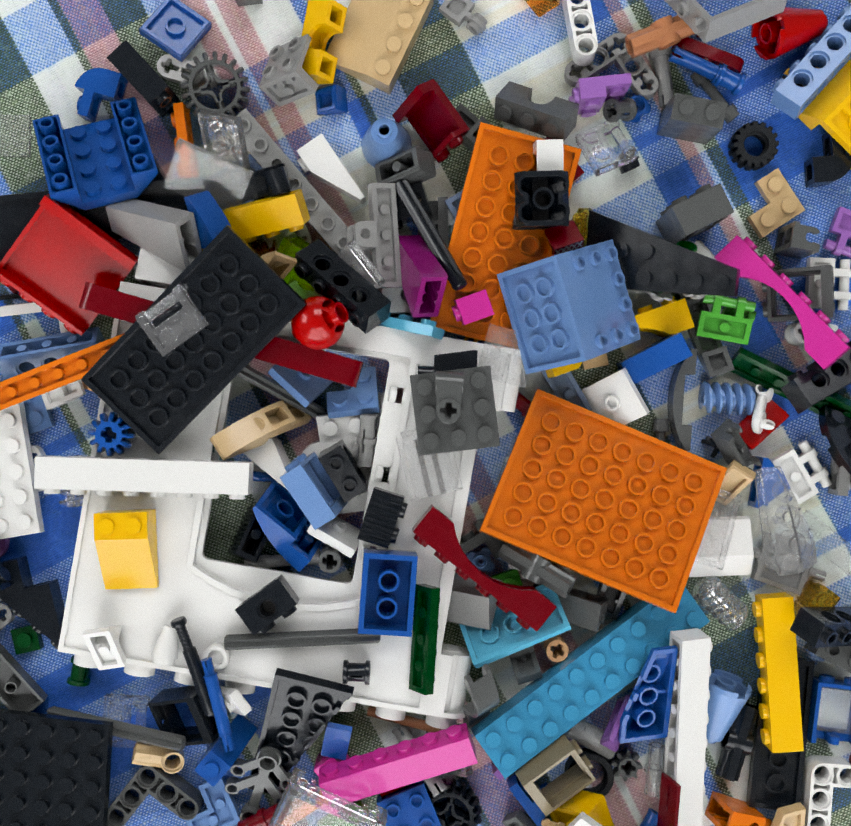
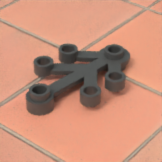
(268, 761)

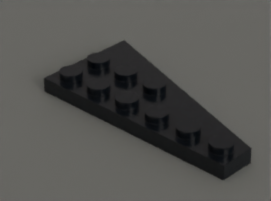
(659, 264)

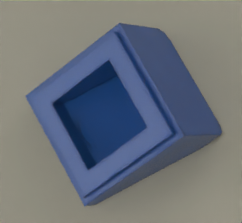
(331, 100)

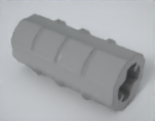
(590, 737)

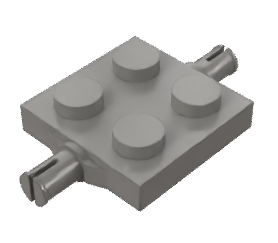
(792, 583)

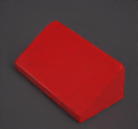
(774, 413)

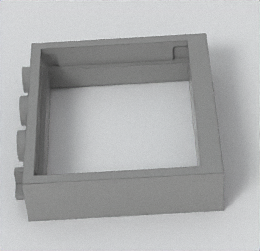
(716, 26)

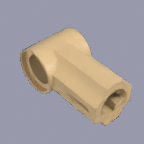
(156, 756)

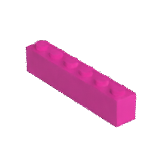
(400, 764)

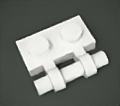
(813, 283)
(797, 476)

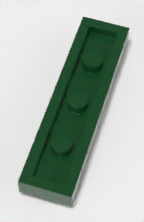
(424, 639)

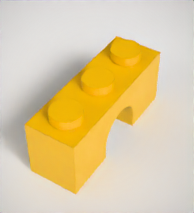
(321, 22)

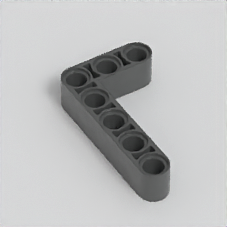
(156, 788)

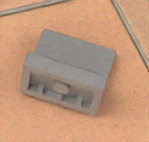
(283, 76)

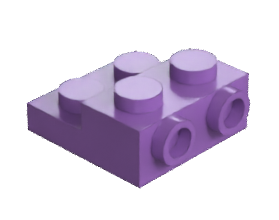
(594, 91)

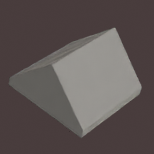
(469, 605)

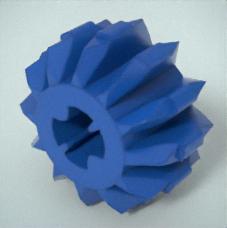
(106, 441)

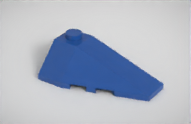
(651, 699)

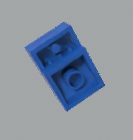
(285, 526)

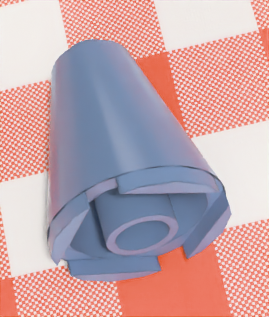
(384, 140)
(725, 703)

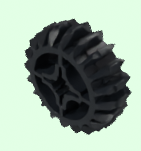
(458, 815)

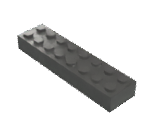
(17, 687)

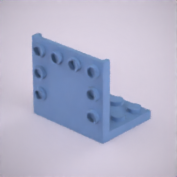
(569, 307)

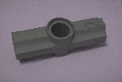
(538, 569)

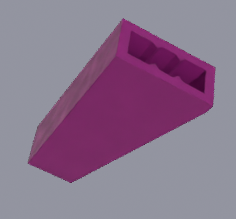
(421, 277)

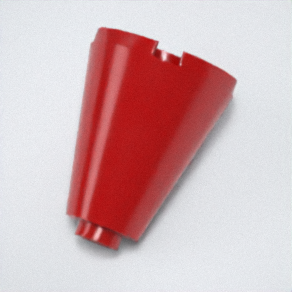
(787, 31)

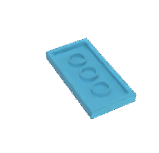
(509, 636)

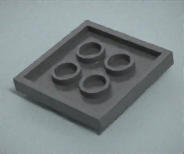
(477, 421)

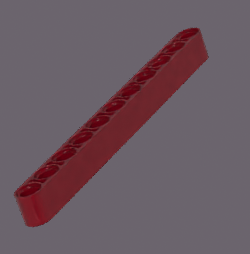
(278, 351)

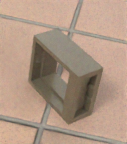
(566, 784)

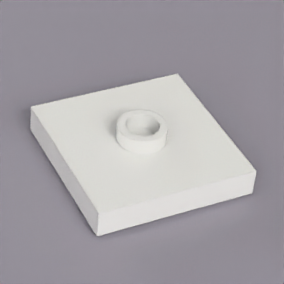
(616, 398)
(338, 535)

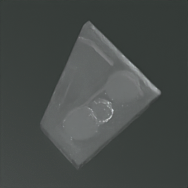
(503, 356)

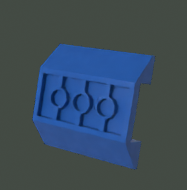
(96, 160)

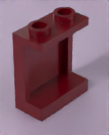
(433, 119)

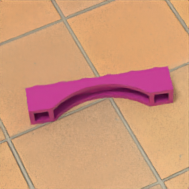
(819, 338)

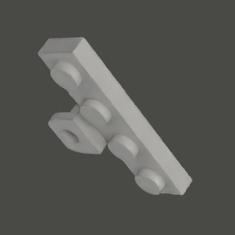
(381, 233)

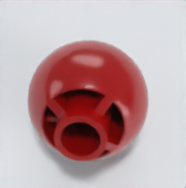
(319, 323)

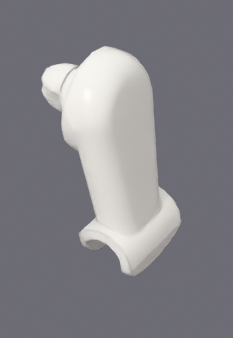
(759, 419)

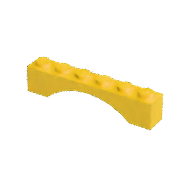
(662, 321)

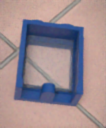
(830, 709)

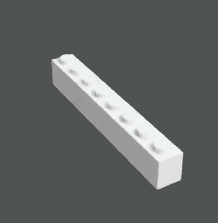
(143, 475)
(688, 722)

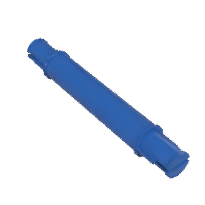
(218, 704)

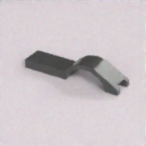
(483, 696)

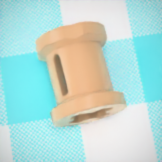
(556, 656)

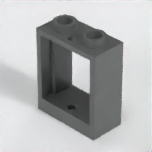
(827, 292)

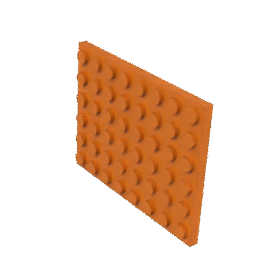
(604, 500)

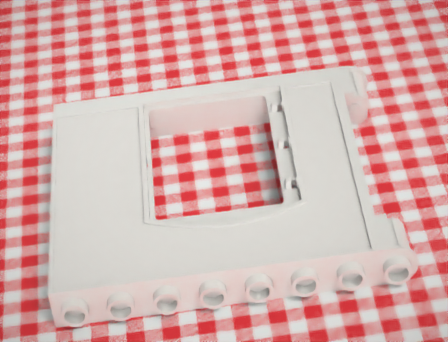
(212, 589)

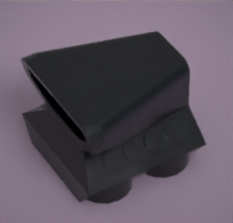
(541, 200)

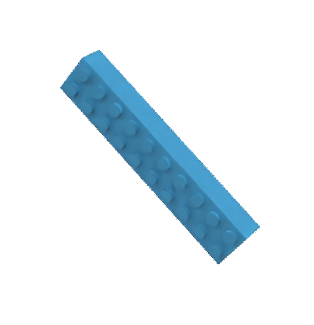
(580, 682)

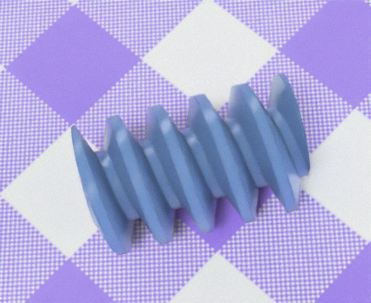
(727, 396)

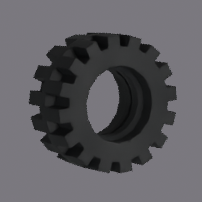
(766, 138)

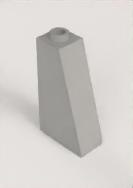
(157, 229)

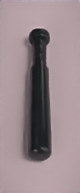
(194, 664)

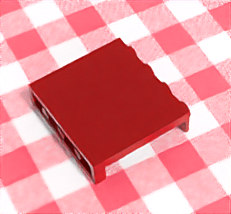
(57, 258)

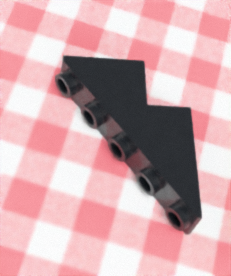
(37, 603)

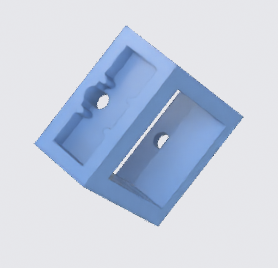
(312, 489)

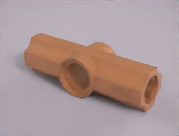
(659, 35)

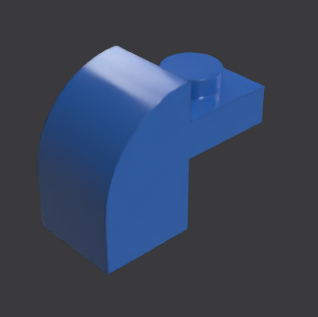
(96, 86)

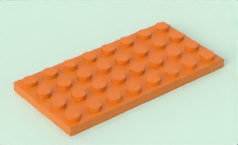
(483, 231)

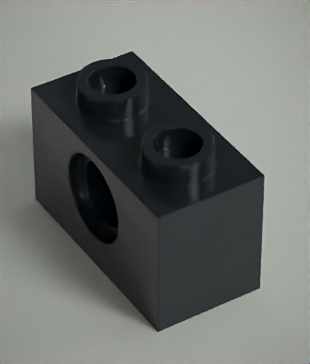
(253, 612)

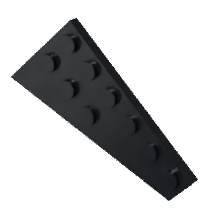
(298, 714)

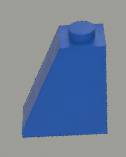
(656, 357)
(217, 762)

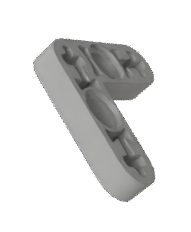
(619, 59)

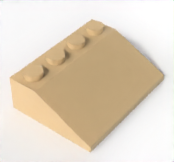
(379, 39)

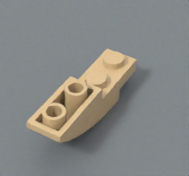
(257, 429)

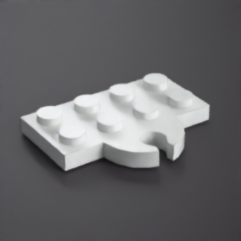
(333, 431)

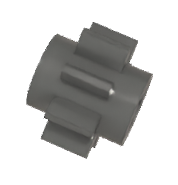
(630, 768)

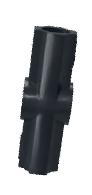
(737, 743)

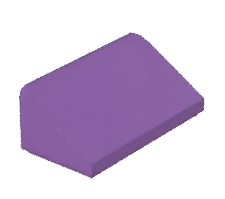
(611, 733)

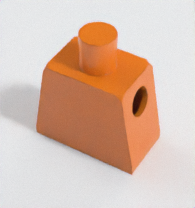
(729, 811)

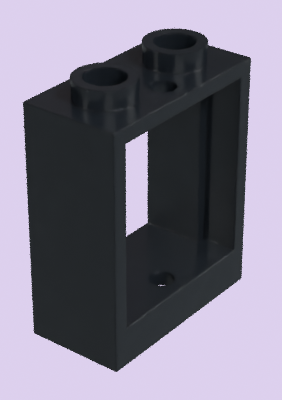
(144, 78)
(164, 708)

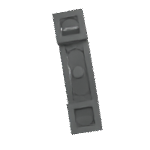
(710, 351)
(680, 432)

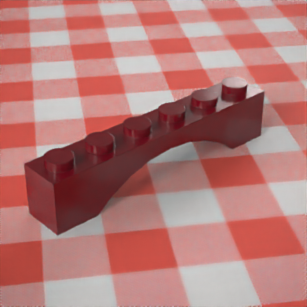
(524, 601)

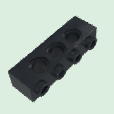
(341, 283)
(805, 394)
(824, 626)

